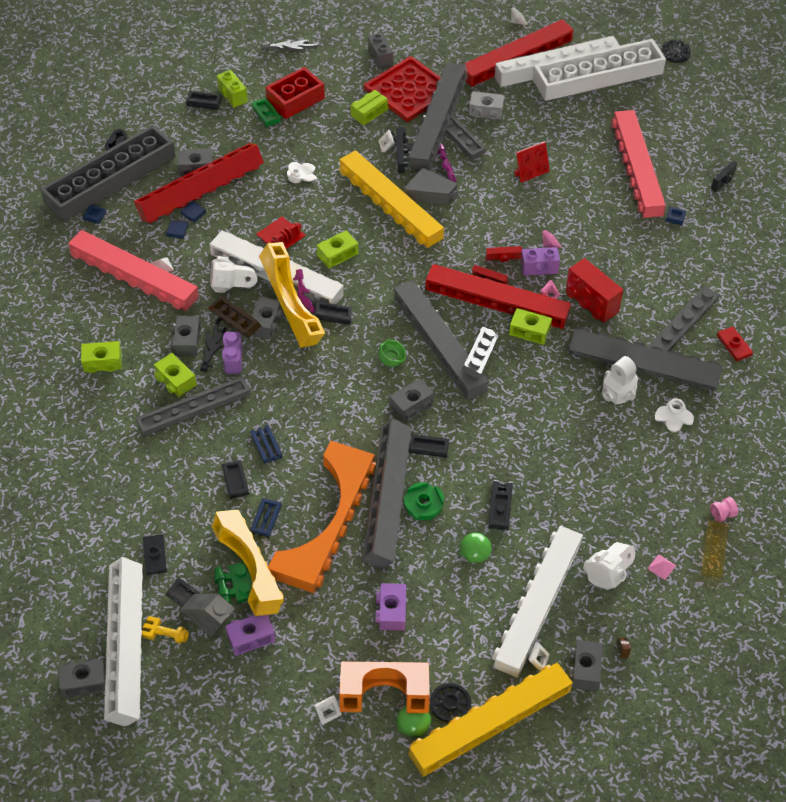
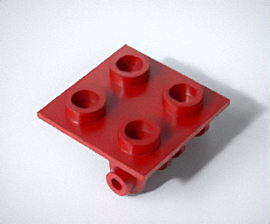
(532, 162)
(282, 231)

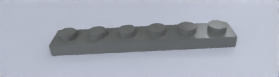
(685, 319)
(193, 406)

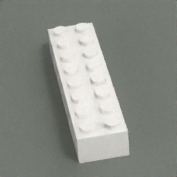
(598, 69)

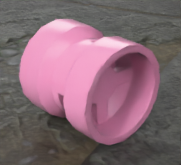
(724, 509)

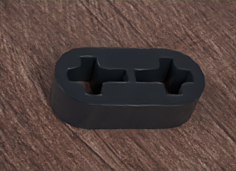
(113, 138)

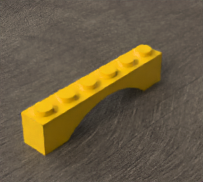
(277, 267)
(233, 532)

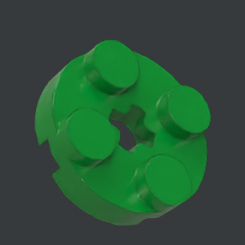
(423, 511)

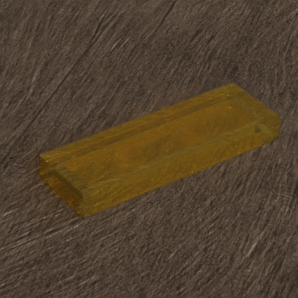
(714, 549)

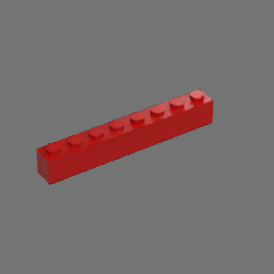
(540, 41)
(199, 182)
(495, 294)

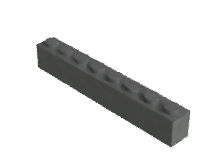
(437, 116)
(438, 338)
(647, 360)
(387, 494)

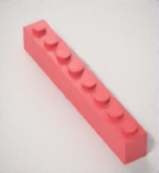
(638, 164)
(133, 270)

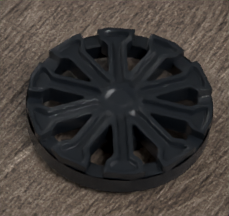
(674, 51)
(450, 701)

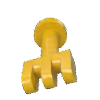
(180, 635)

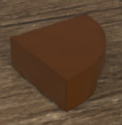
(624, 647)

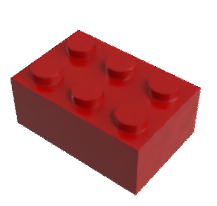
(295, 92)
(594, 290)

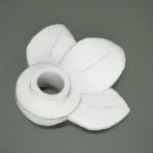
(301, 172)
(674, 417)

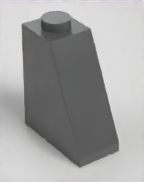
(431, 188)
(208, 611)

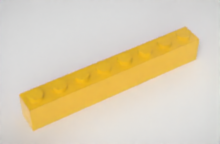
(391, 199)
(489, 719)

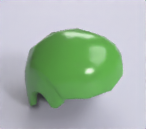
(389, 350)
(475, 547)
(412, 723)

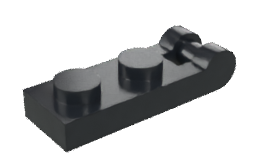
(401, 143)
(500, 505)

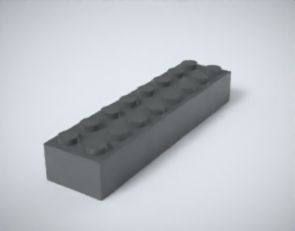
(107, 173)

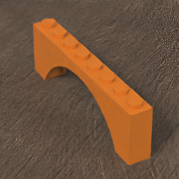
(306, 564)

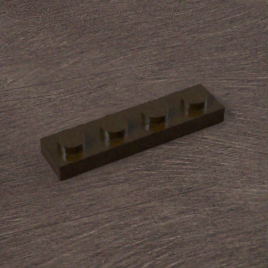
(235, 317)

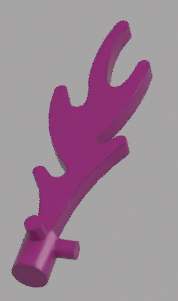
(446, 165)
(301, 289)

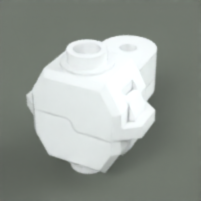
(226, 275)
(620, 382)
(609, 567)

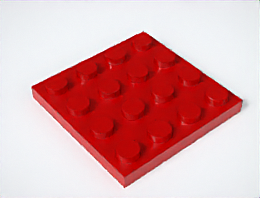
(406, 87)

